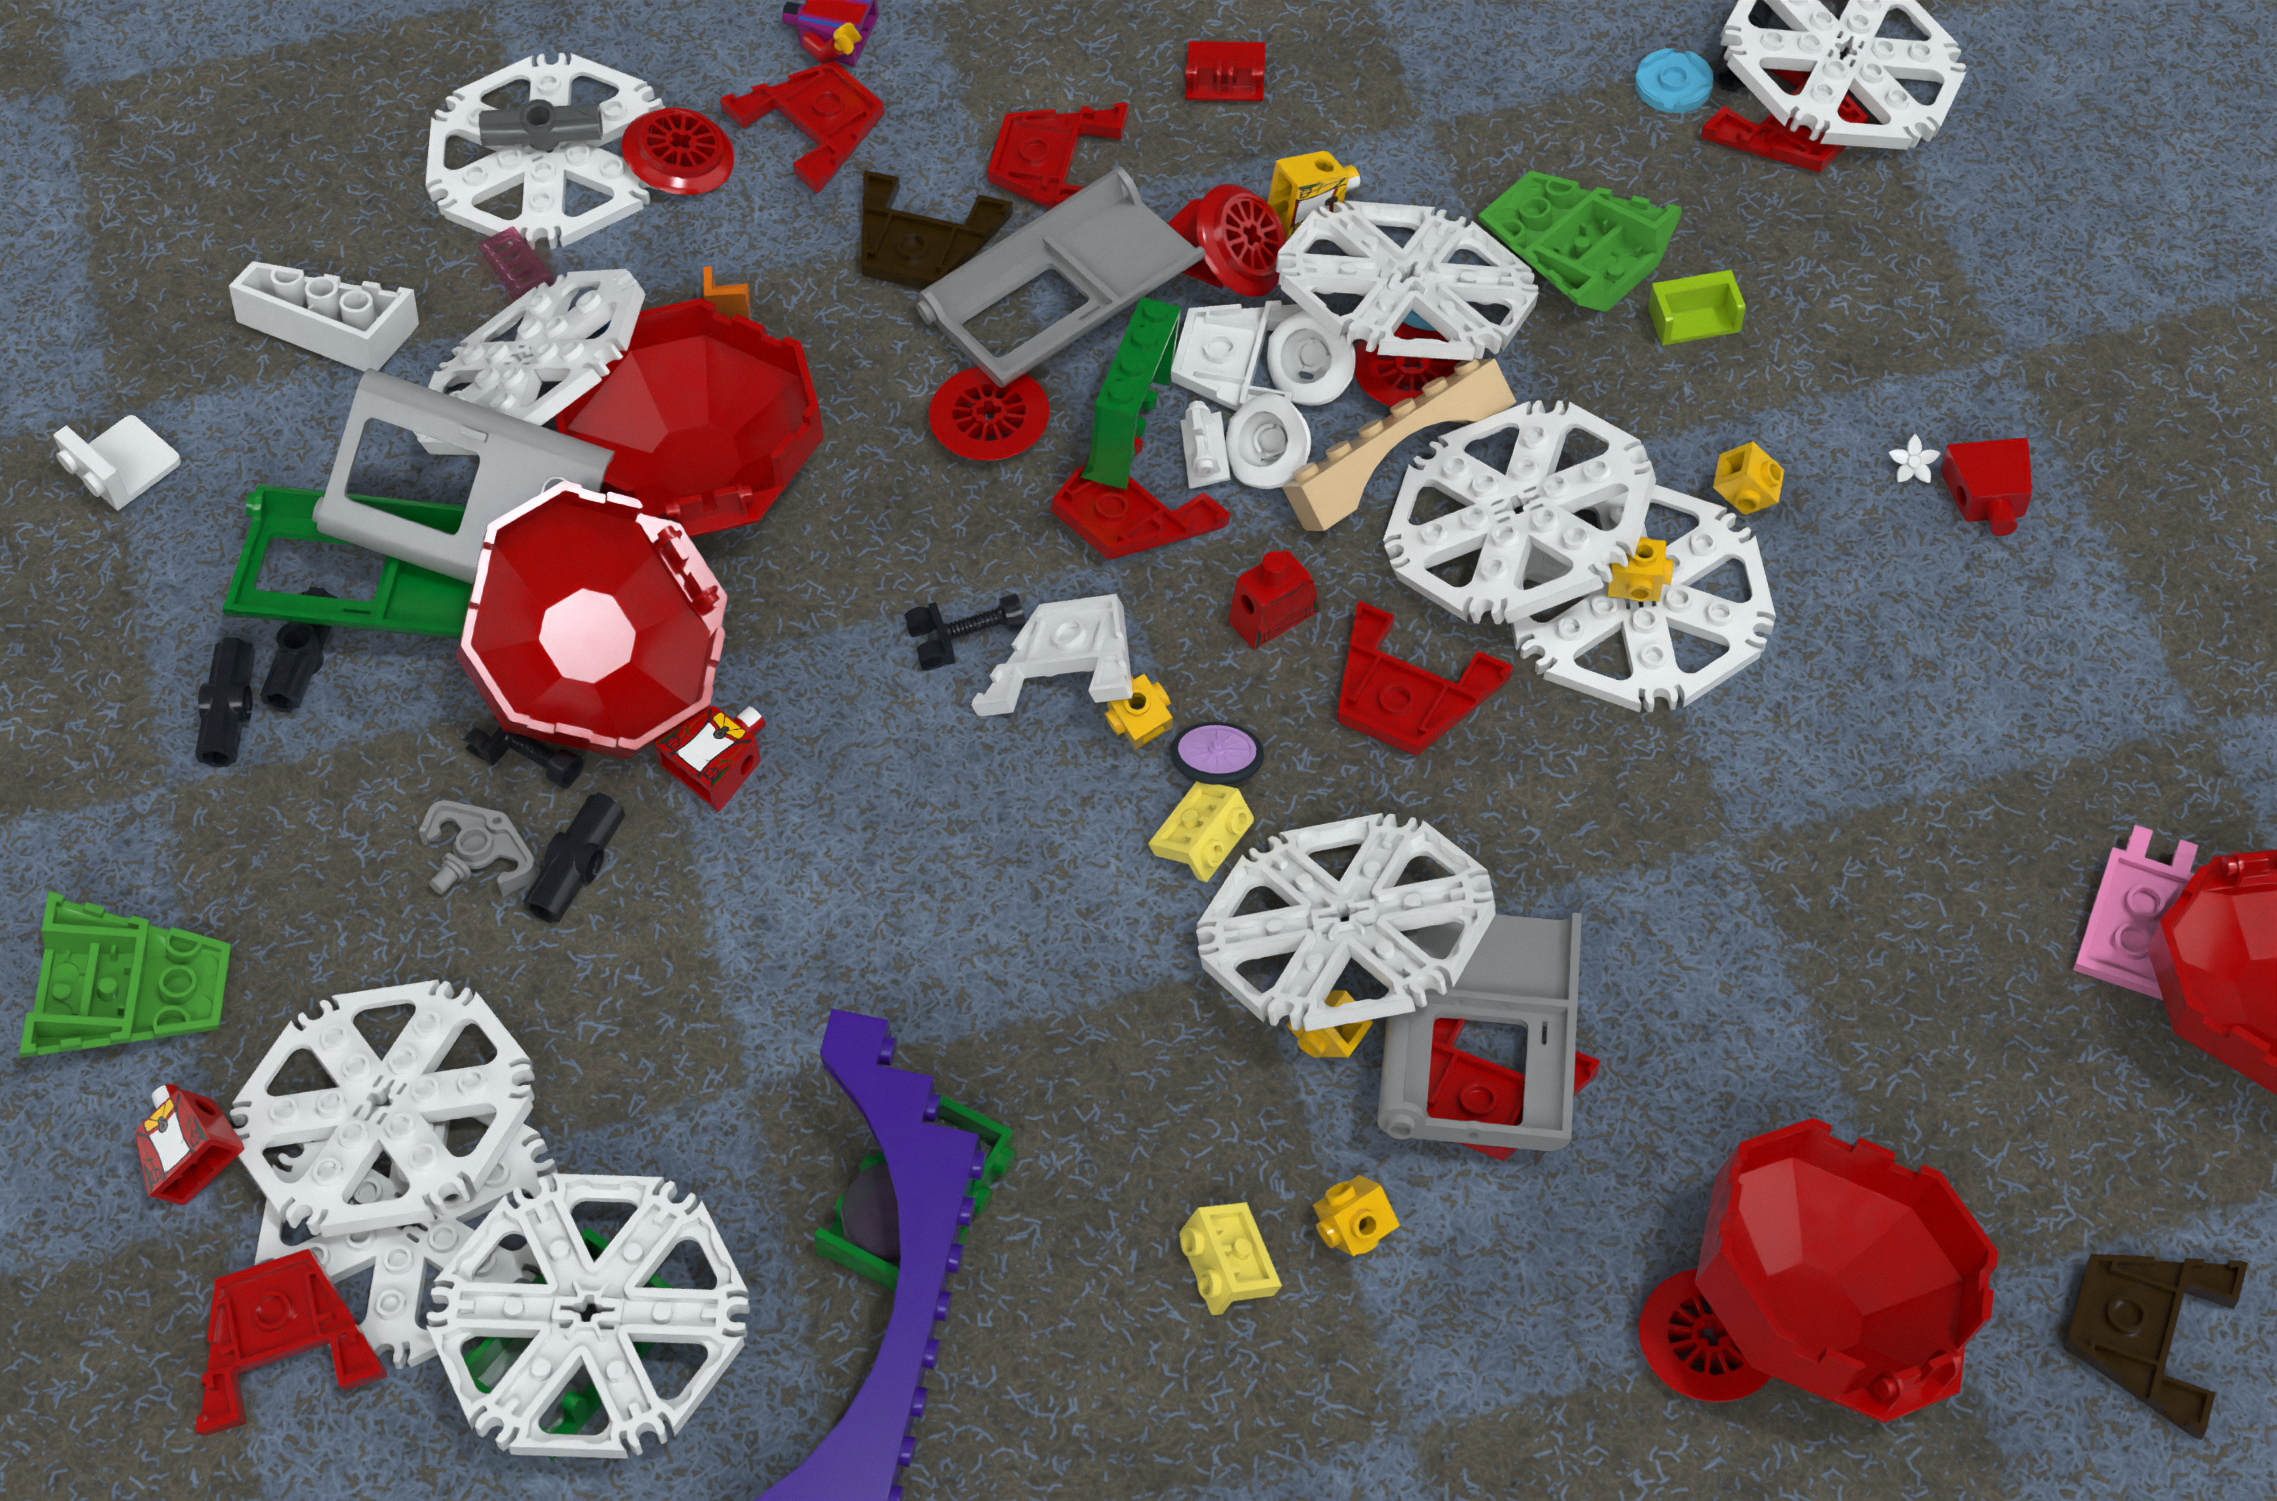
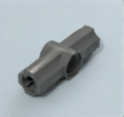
(555, 122)

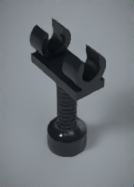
(937, 653)
(494, 747)

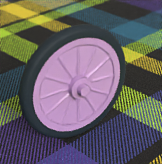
(1217, 753)

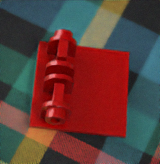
(1225, 71)

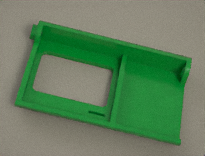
(407, 595)

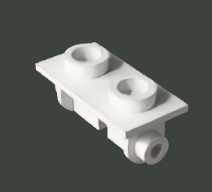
(1204, 446)

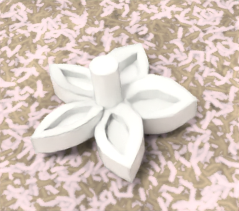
(1914, 461)

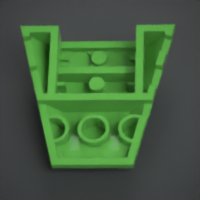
(1582, 238)
(120, 981)

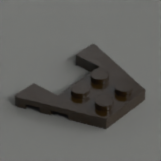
(916, 247)
(2129, 1320)

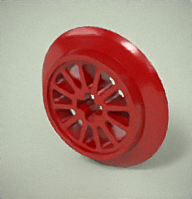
(650, 151)
(1236, 243)
(1378, 372)
(961, 419)
(1666, 1304)

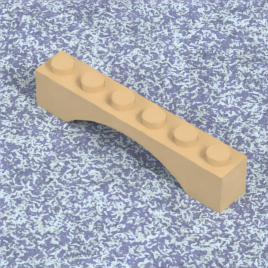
(1334, 486)

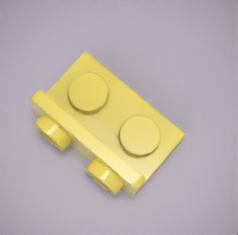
(1203, 828)
(1228, 1256)

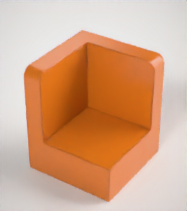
(727, 298)

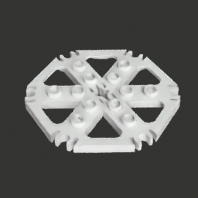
(1865, 70)
(541, 172)
(1429, 287)
(547, 348)
(1507, 536)
(1646, 627)
(1371, 934)
(402, 1129)
(398, 1260)
(560, 1335)

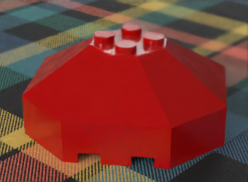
(701, 417)
(591, 622)
(2220, 963)
(1845, 1270)

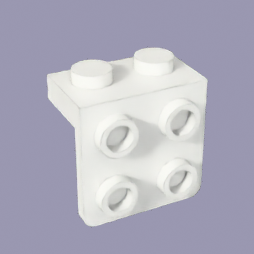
(119, 461)

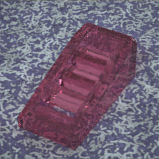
(527, 255)

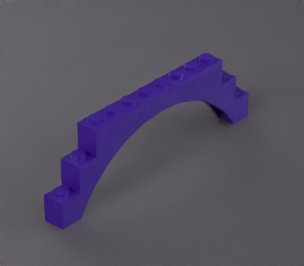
(932, 1183)

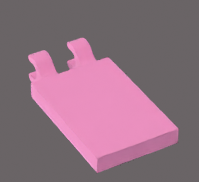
(2128, 911)

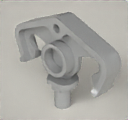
(482, 839)

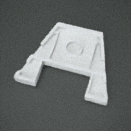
(1223, 349)
(1061, 640)

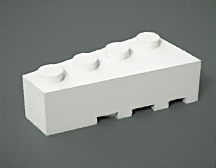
(323, 315)

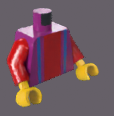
(833, 27)

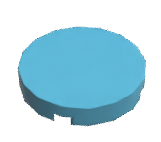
(1674, 91)

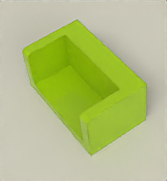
(1696, 307)

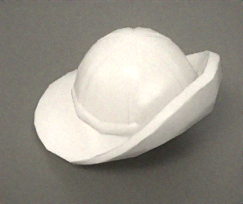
(1308, 346)
(1281, 432)

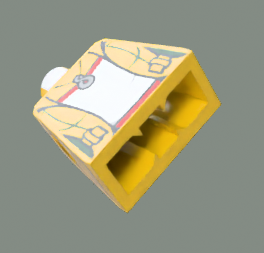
(1306, 184)

